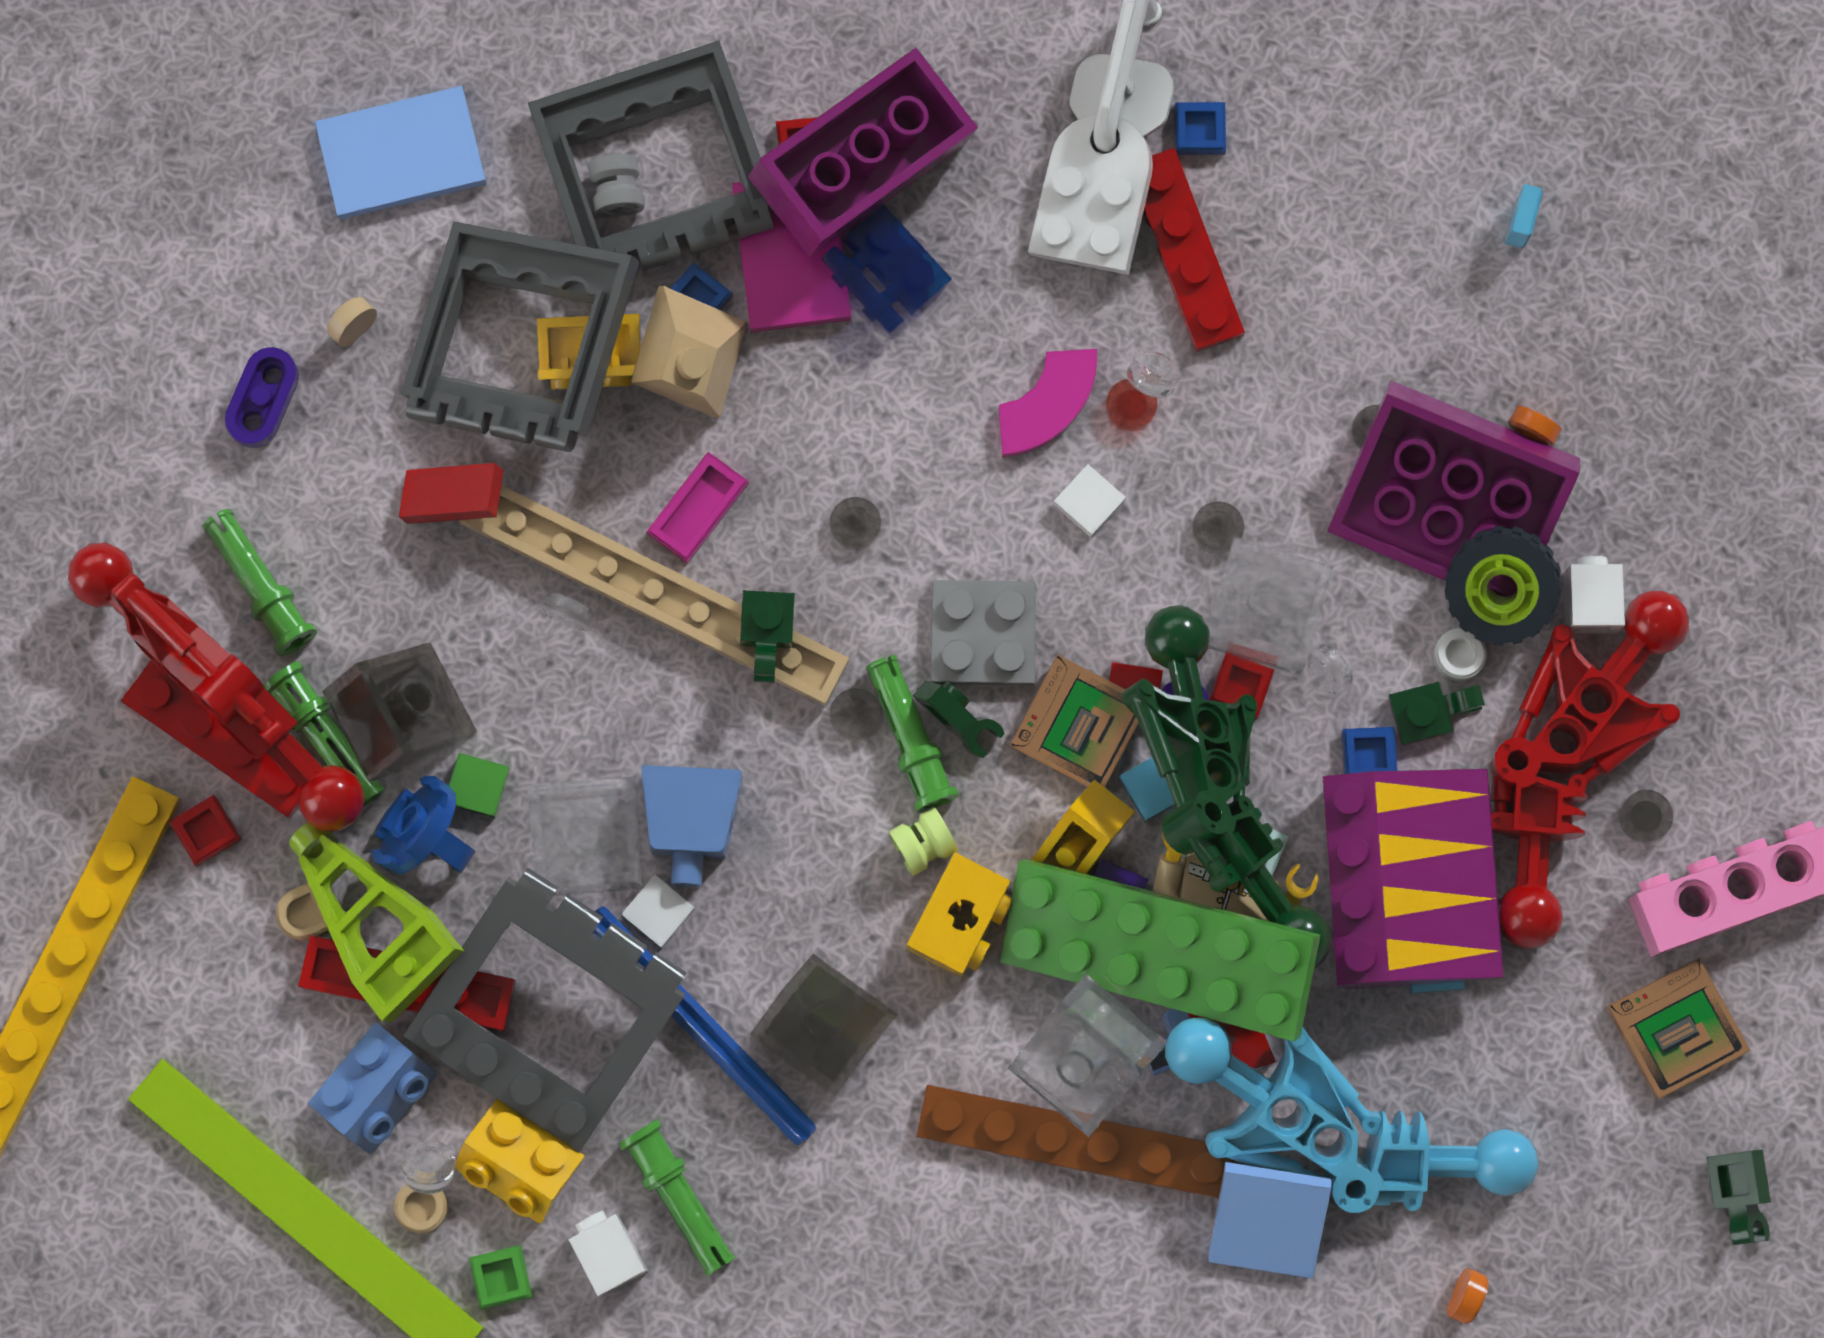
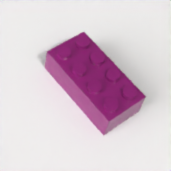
(862, 152)

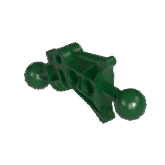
(1206, 761)

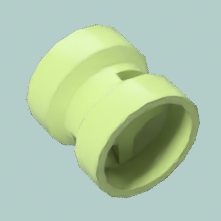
(923, 841)

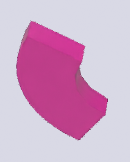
(1051, 404)

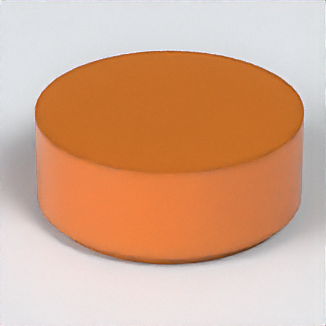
(1534, 425)
(1468, 1296)

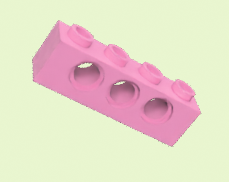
(1668, 927)

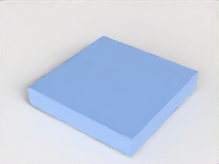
(1269, 1220)

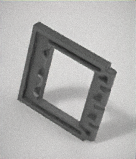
(636, 98)
(532, 266)
(505, 1070)

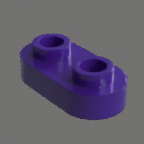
(259, 398)

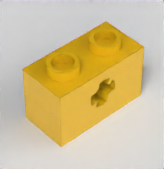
(934, 934)

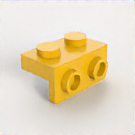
(560, 342)
(517, 1161)

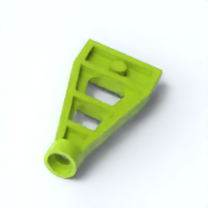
(410, 960)

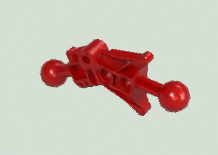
(217, 680)
(1545, 809)

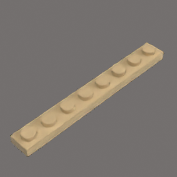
(652, 591)

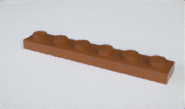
(1052, 1139)

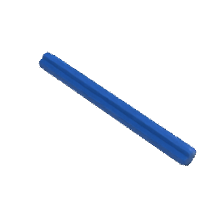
(730, 1055)

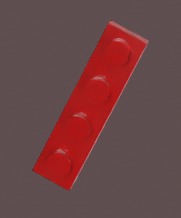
(1189, 256)
(195, 727)
(484, 1000)

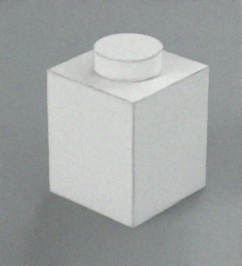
(1594, 596)
(606, 1252)

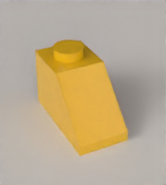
(1085, 830)

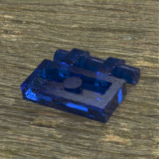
(895, 260)

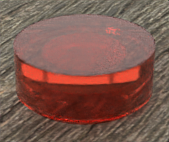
(1129, 407)

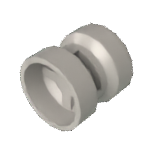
(615, 185)

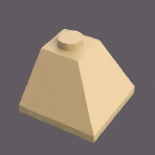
(689, 352)

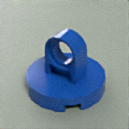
(418, 827)

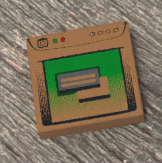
(1076, 724)
(1677, 1028)

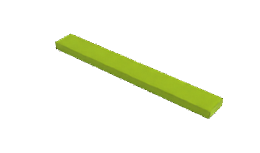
(300, 1207)

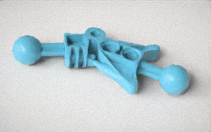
(1395, 1156)

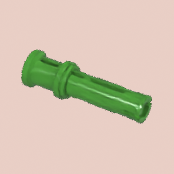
(270, 602)
(313, 710)
(918, 755)
(664, 1174)

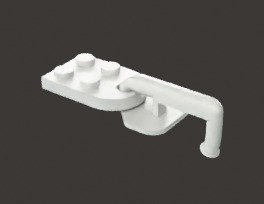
(1098, 199)

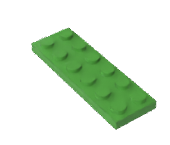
(1160, 949)

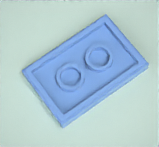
(400, 152)

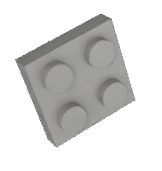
(983, 632)

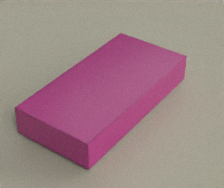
(697, 507)

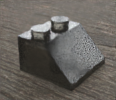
(398, 710)
(823, 1025)

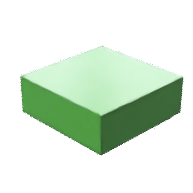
(478, 784)
(500, 1277)

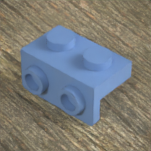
(373, 1088)

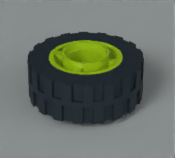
(1496, 616)

